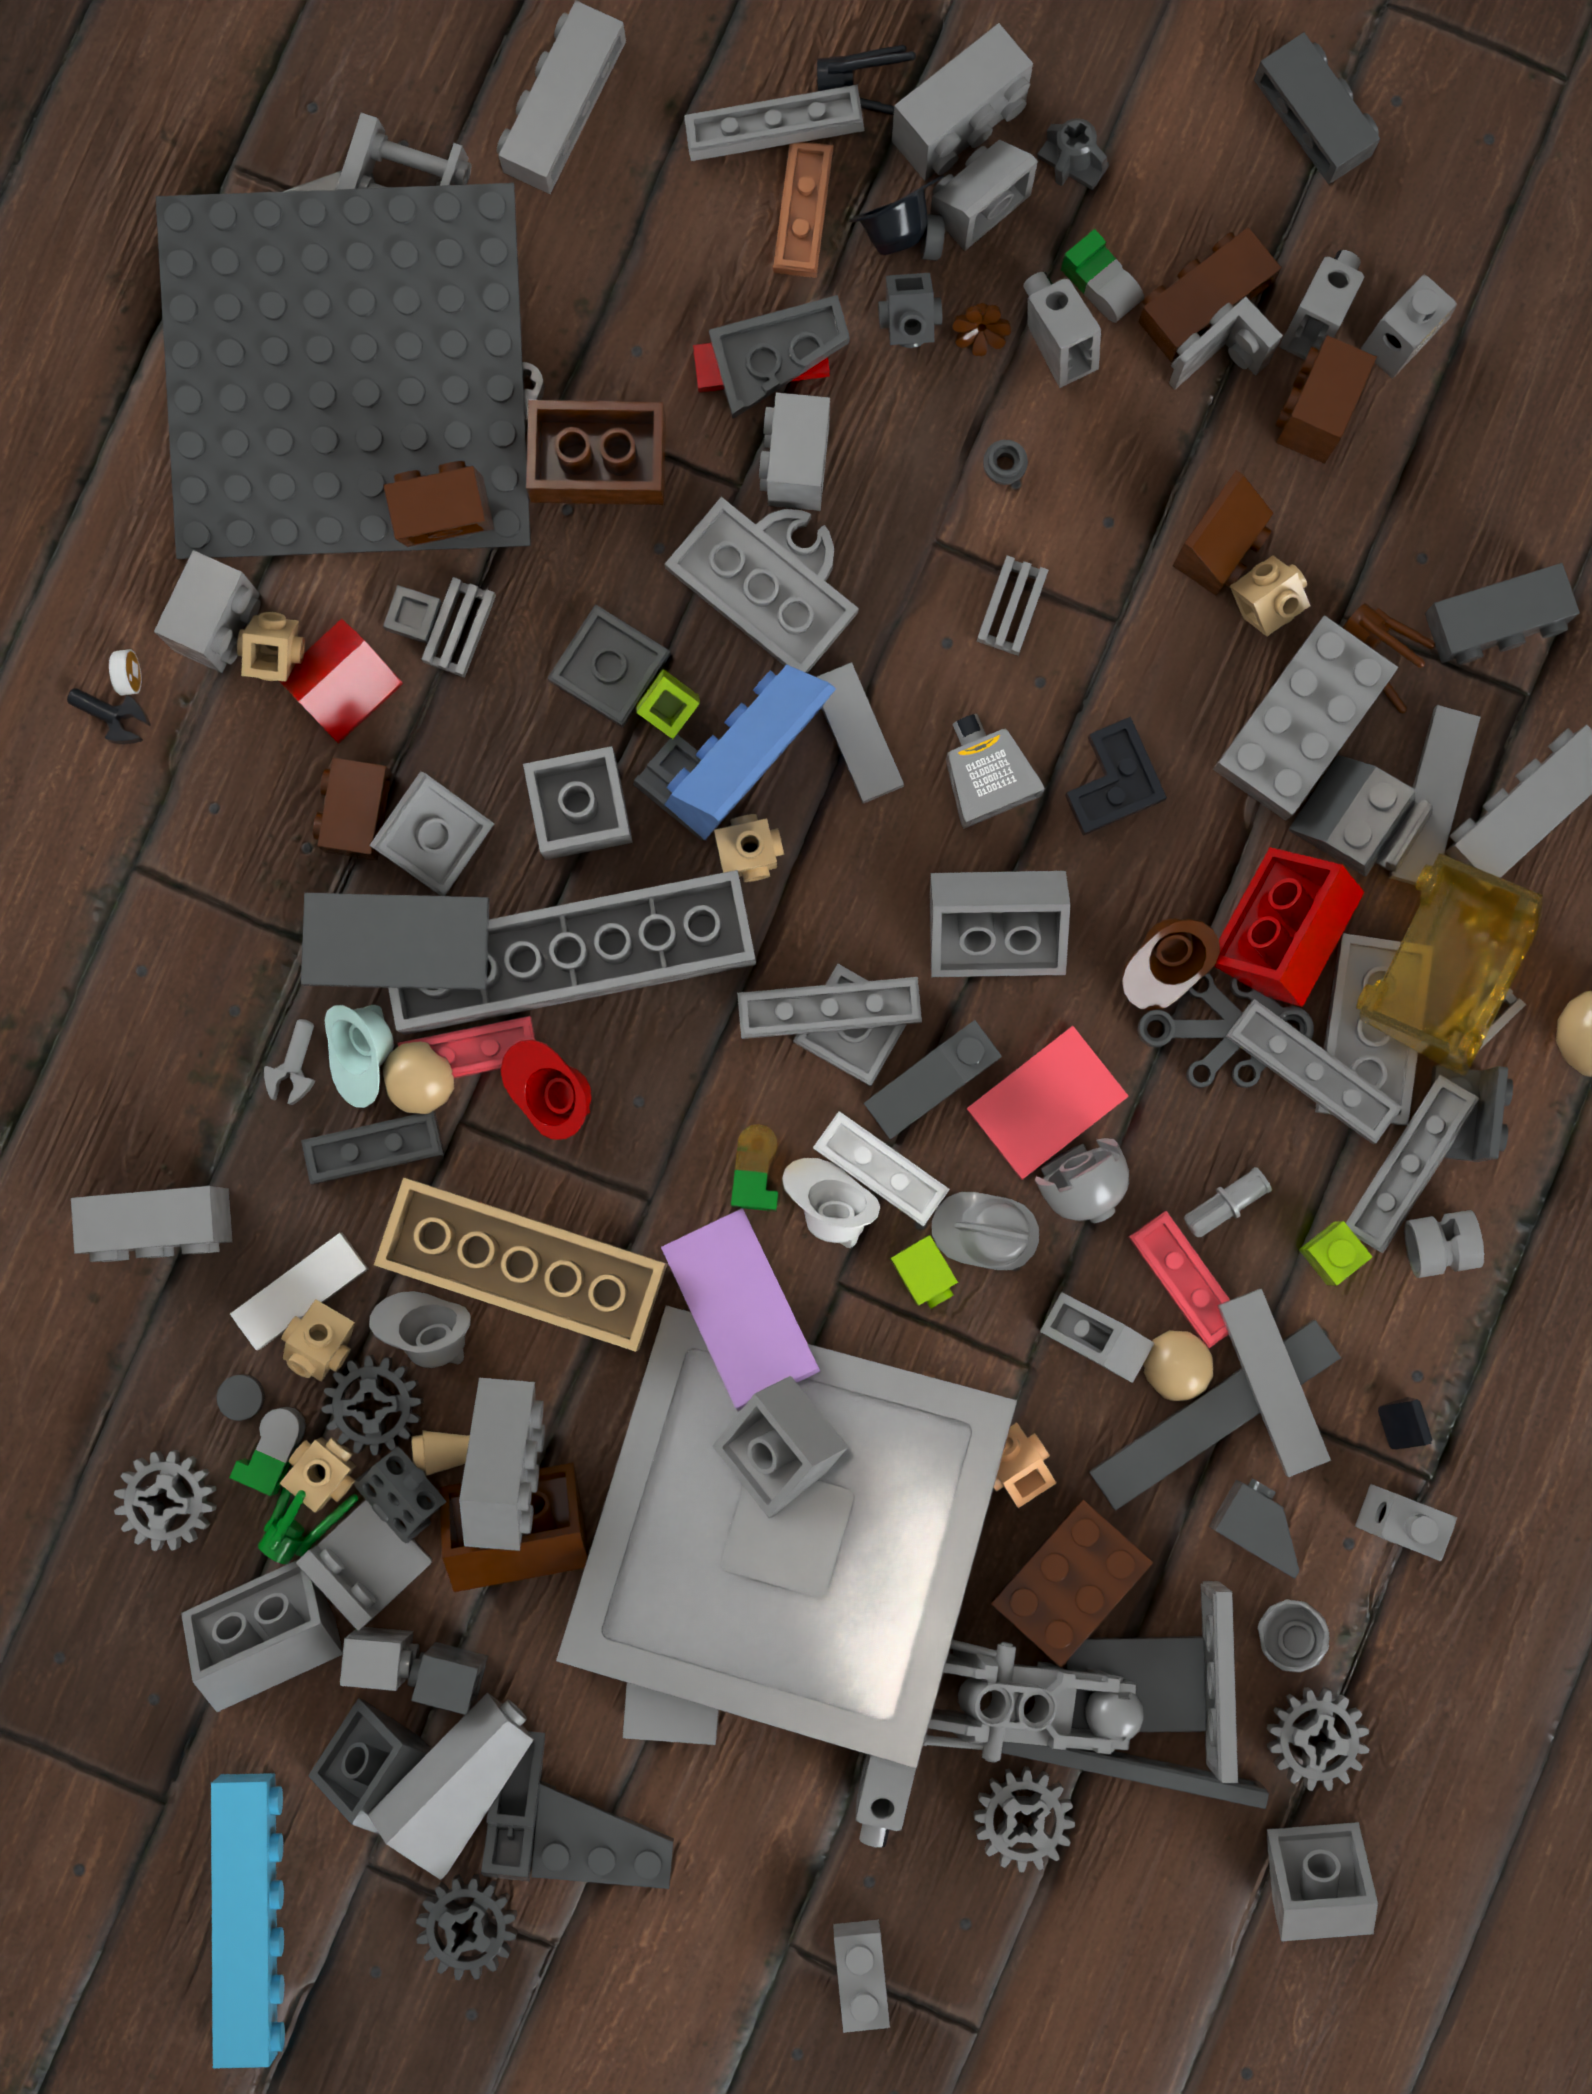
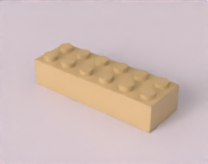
(520, 1264)

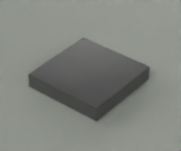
(609, 666)

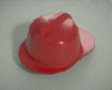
(546, 1088)

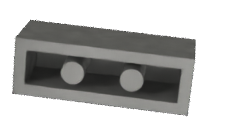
(1317, 107)
(1502, 614)

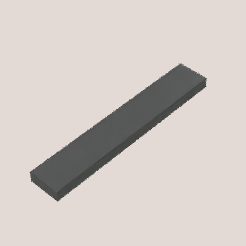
(1202, 1423)
(1146, 1771)

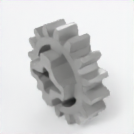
(168, 1480)
(1322, 1719)
(1009, 1834)

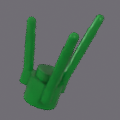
(284, 1534)

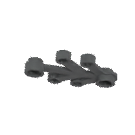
(1219, 1029)

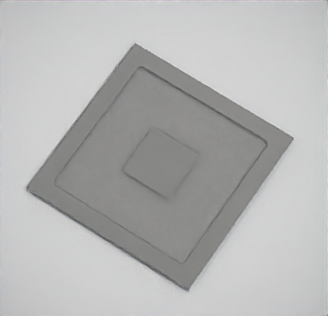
(807, 1617)

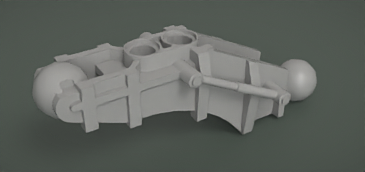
(1111, 1711)

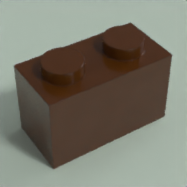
(352, 808)

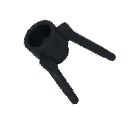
(839, 71)

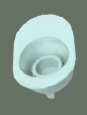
(357, 1048)

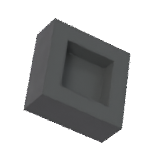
(412, 614)

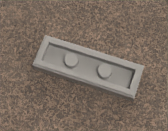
(859, 736)

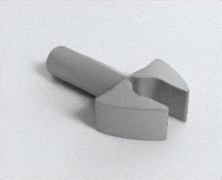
(292, 1065)

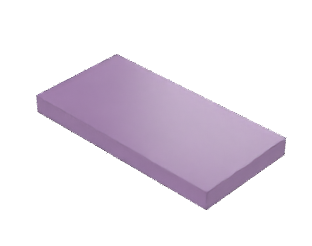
(739, 1307)

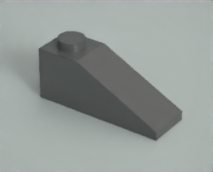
(932, 1079)

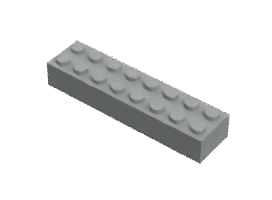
(594, 951)

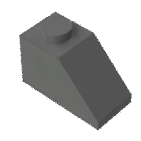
(1257, 1525)

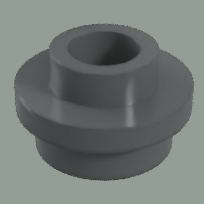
(1007, 449)

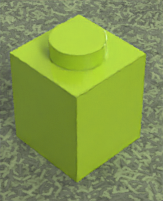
(668, 704)
(1335, 1253)
(925, 1272)

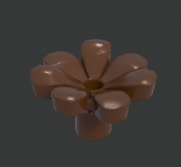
(981, 327)

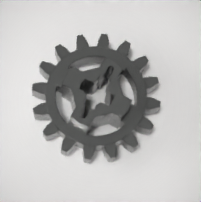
(372, 1426)
(482, 1935)

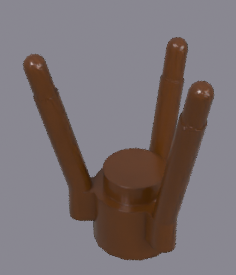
(1373, 627)

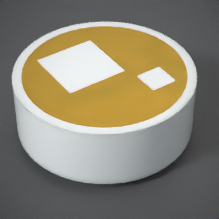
(125, 672)

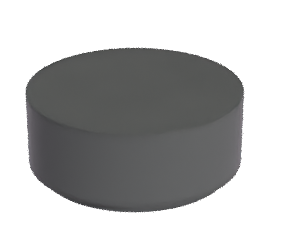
(933, 239)
(240, 1397)

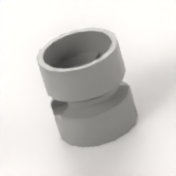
(1446, 1243)

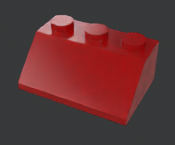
(1288, 924)

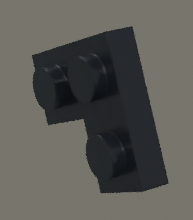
(1128, 781)

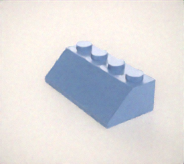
(747, 749)

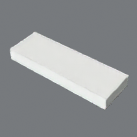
(881, 1168)
(293, 1293)

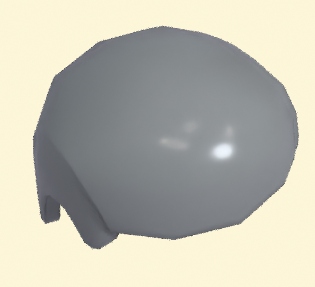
(1293, 1635)

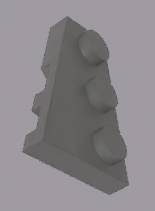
(775, 348)
(596, 1846)

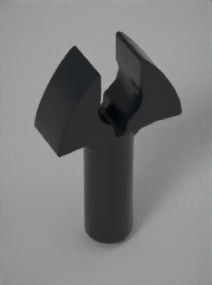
(110, 714)

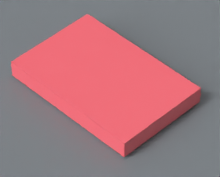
(1047, 1102)

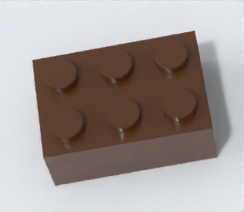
(596, 452)
(1071, 1582)

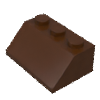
(552, 1547)

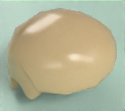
(417, 1078)
(1179, 1366)

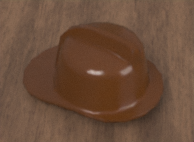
(1169, 962)

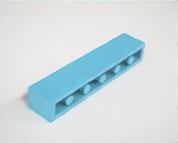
(246, 1920)

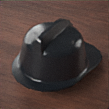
(897, 223)

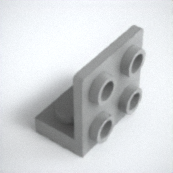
(1242, 329)
(363, 1565)

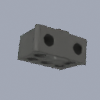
(400, 1494)

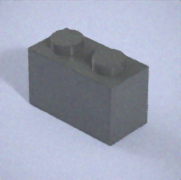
(447, 1677)

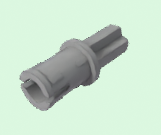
(1227, 1202)

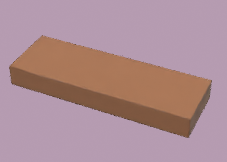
(803, 209)

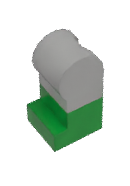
(1101, 277)
(280, 1436)

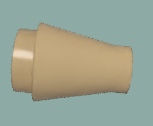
(438, 1451)

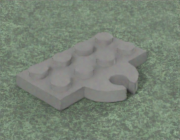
(766, 581)

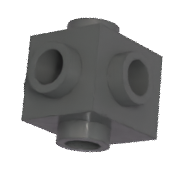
(910, 310)

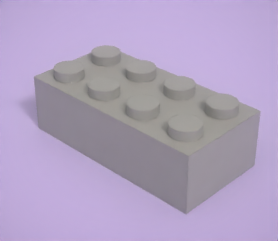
(1305, 718)

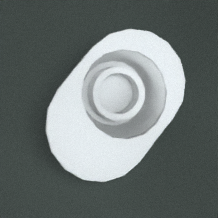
(831, 1199)

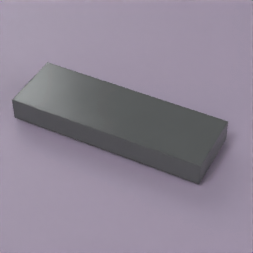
(372, 1147)

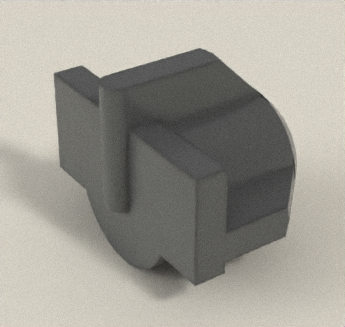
(1074, 153)

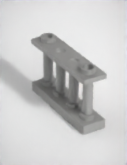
(372, 145)

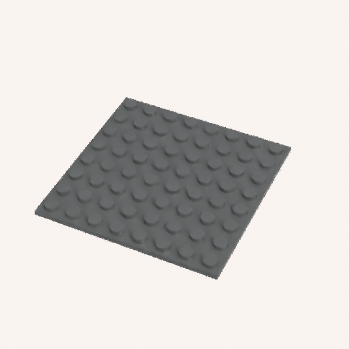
(328, 352)

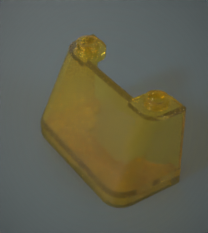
(1454, 963)

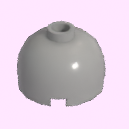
(1086, 1182)

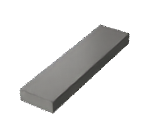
(774, 123)
(1439, 783)
(829, 1007)
(1313, 1071)
(1411, 1163)
(1274, 1382)

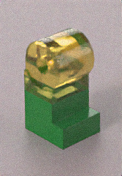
(754, 1151)

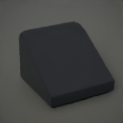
(1405, 1423)

